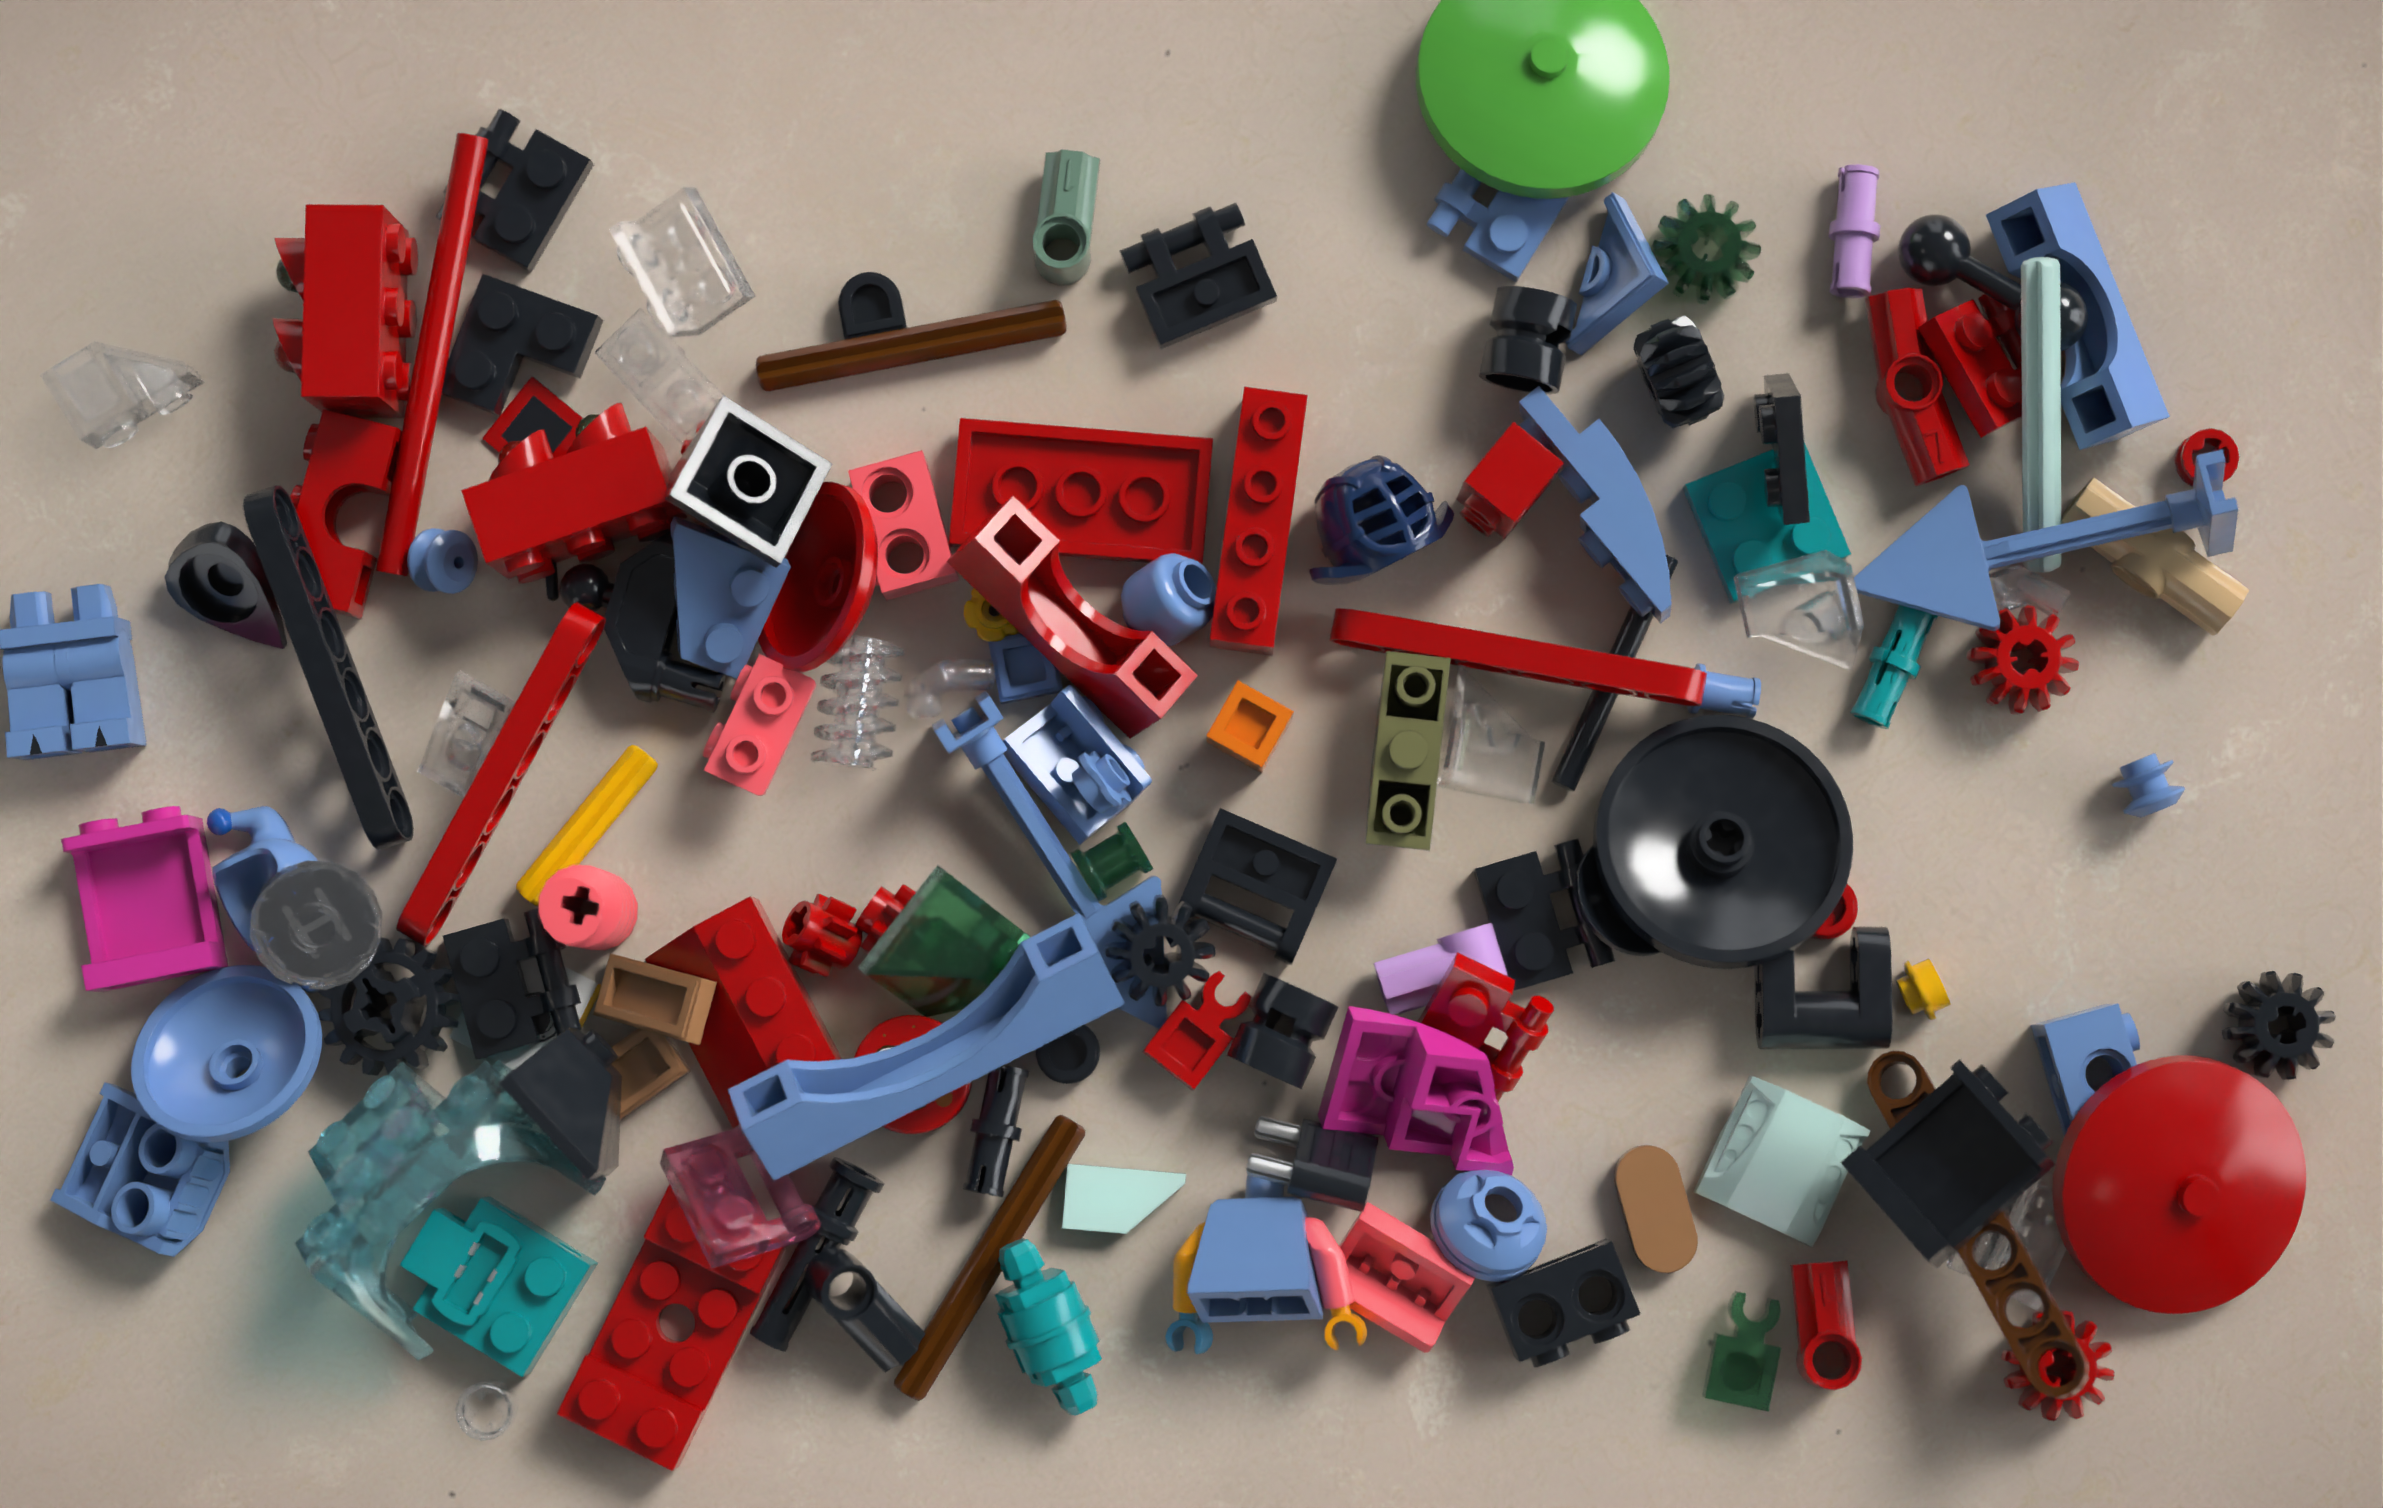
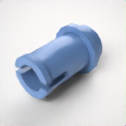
(1729, 694)

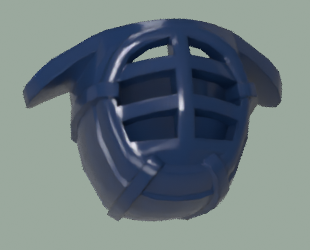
(1373, 519)

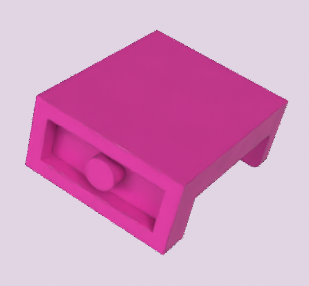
(146, 900)

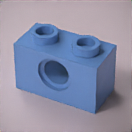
(2072, 1042)

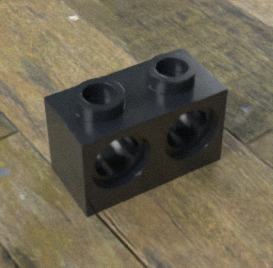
(1559, 1286)

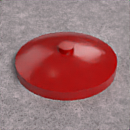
(2179, 1184)

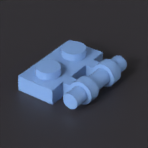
(1504, 232)

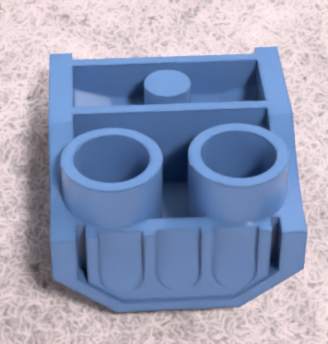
(142, 1177)

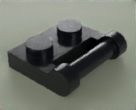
(1263, 865)

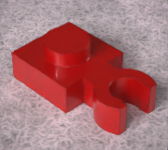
(1192, 1038)

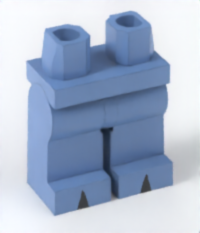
(70, 680)

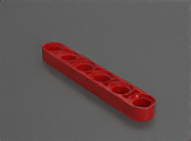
(1520, 657)
(501, 774)

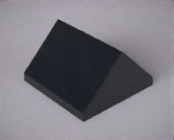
(747, 481)

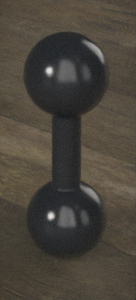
(1939, 250)

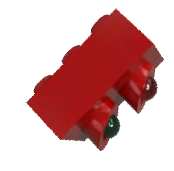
(354, 310)
(572, 504)

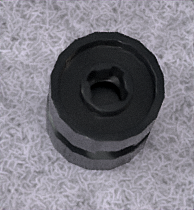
(1528, 339)
(1276, 1053)

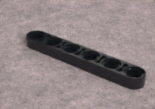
(328, 667)

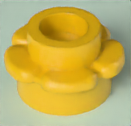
(988, 627)
(1923, 989)

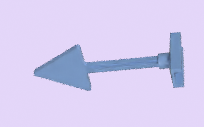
(1946, 565)
(985, 750)

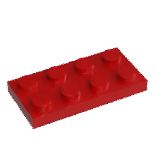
(1088, 486)

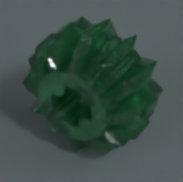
(1728, 261)

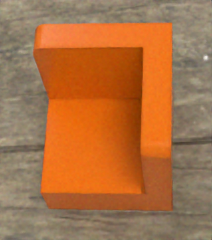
(1249, 726)

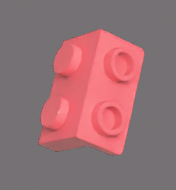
(760, 725)
(1401, 1278)

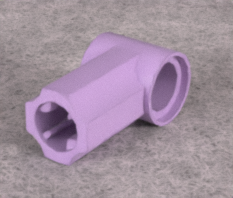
(1413, 977)

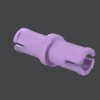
(1854, 231)

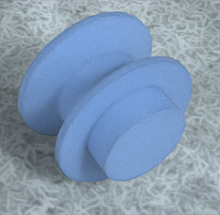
(442, 560)
(2148, 786)

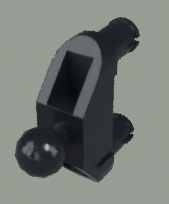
(643, 624)

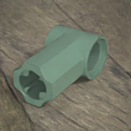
(1066, 213)

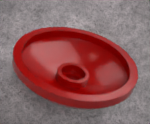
(827, 582)

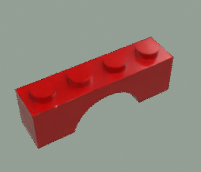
(1020, 574)

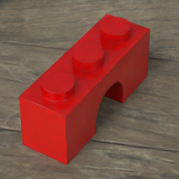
(344, 460)

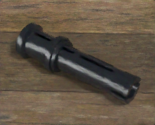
(838, 1226)

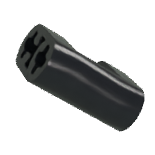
(1828, 1018)

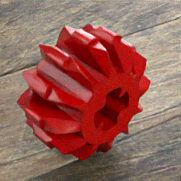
(2032, 683)
(2073, 1405)

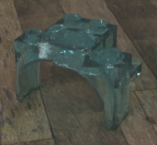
(393, 1162)

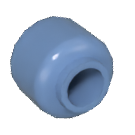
(1169, 597)

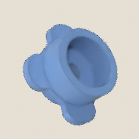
(1101, 781)

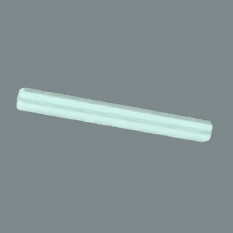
(2041, 400)

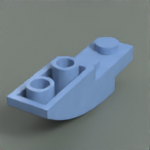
(1621, 520)

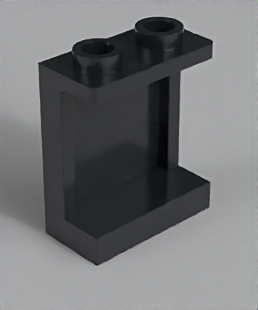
(1952, 1163)

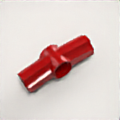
(1922, 426)

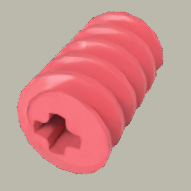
(562, 901)

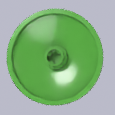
(1542, 90)

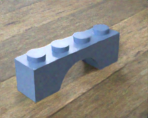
(2107, 376)

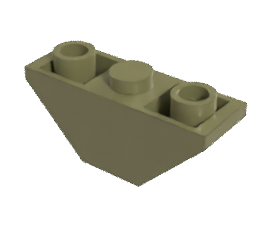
(1407, 751)

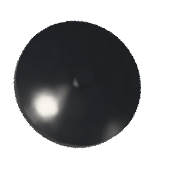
(1722, 841)

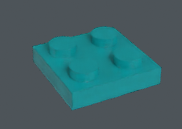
(1749, 535)

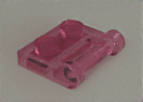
(723, 1205)

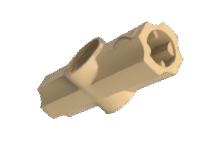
(2162, 564)

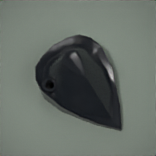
(223, 583)

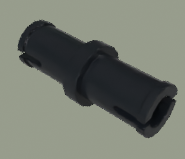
(996, 1131)

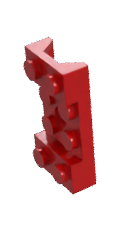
(636, 1379)

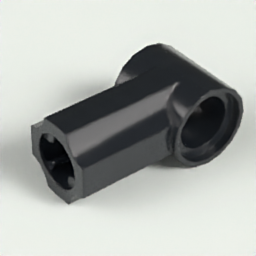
(864, 1309)

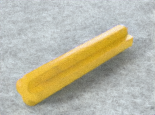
(589, 820)

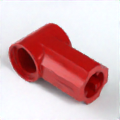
(1824, 1315)

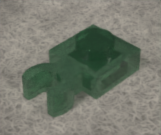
(1741, 1365)

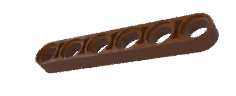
(2015, 1276)

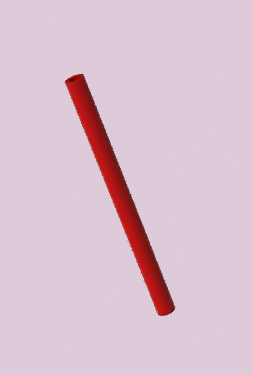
(432, 353)

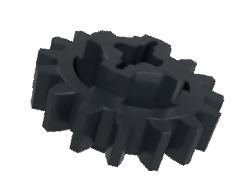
(404, 1028)

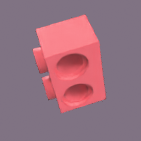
(915, 522)

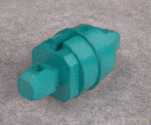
(1048, 1327)

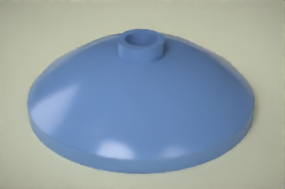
(212, 1032)

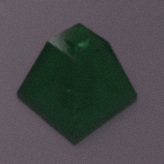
(942, 947)

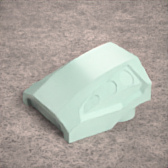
(1780, 1160)

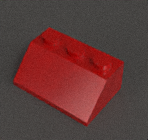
(758, 1004)

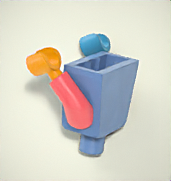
(1259, 1264)

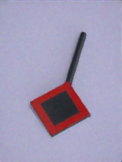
(528, 412)

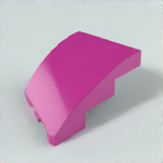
(1415, 1090)

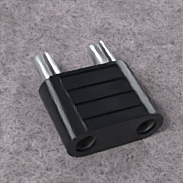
(1326, 1163)

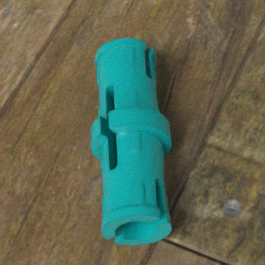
(1893, 666)

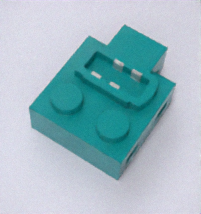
(496, 1281)

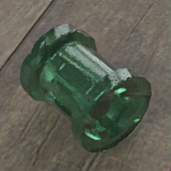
(1111, 861)

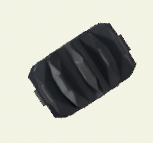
(1678, 371)
(1176, 964)
(2291, 1045)

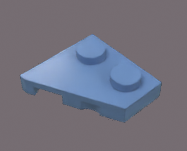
(720, 597)

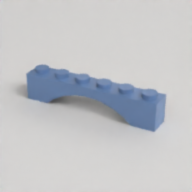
(817, 1107)

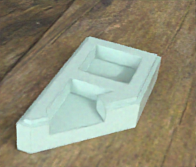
(1114, 1197)

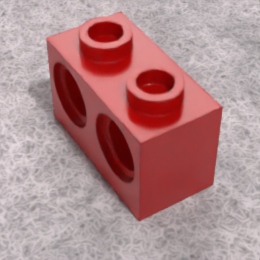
(1507, 482)

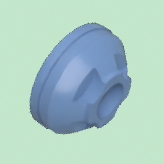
(1476, 1239)

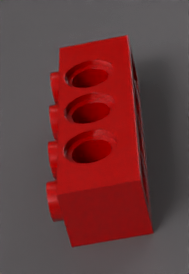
(1258, 521)

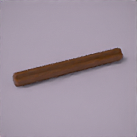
(911, 345)
(983, 1265)

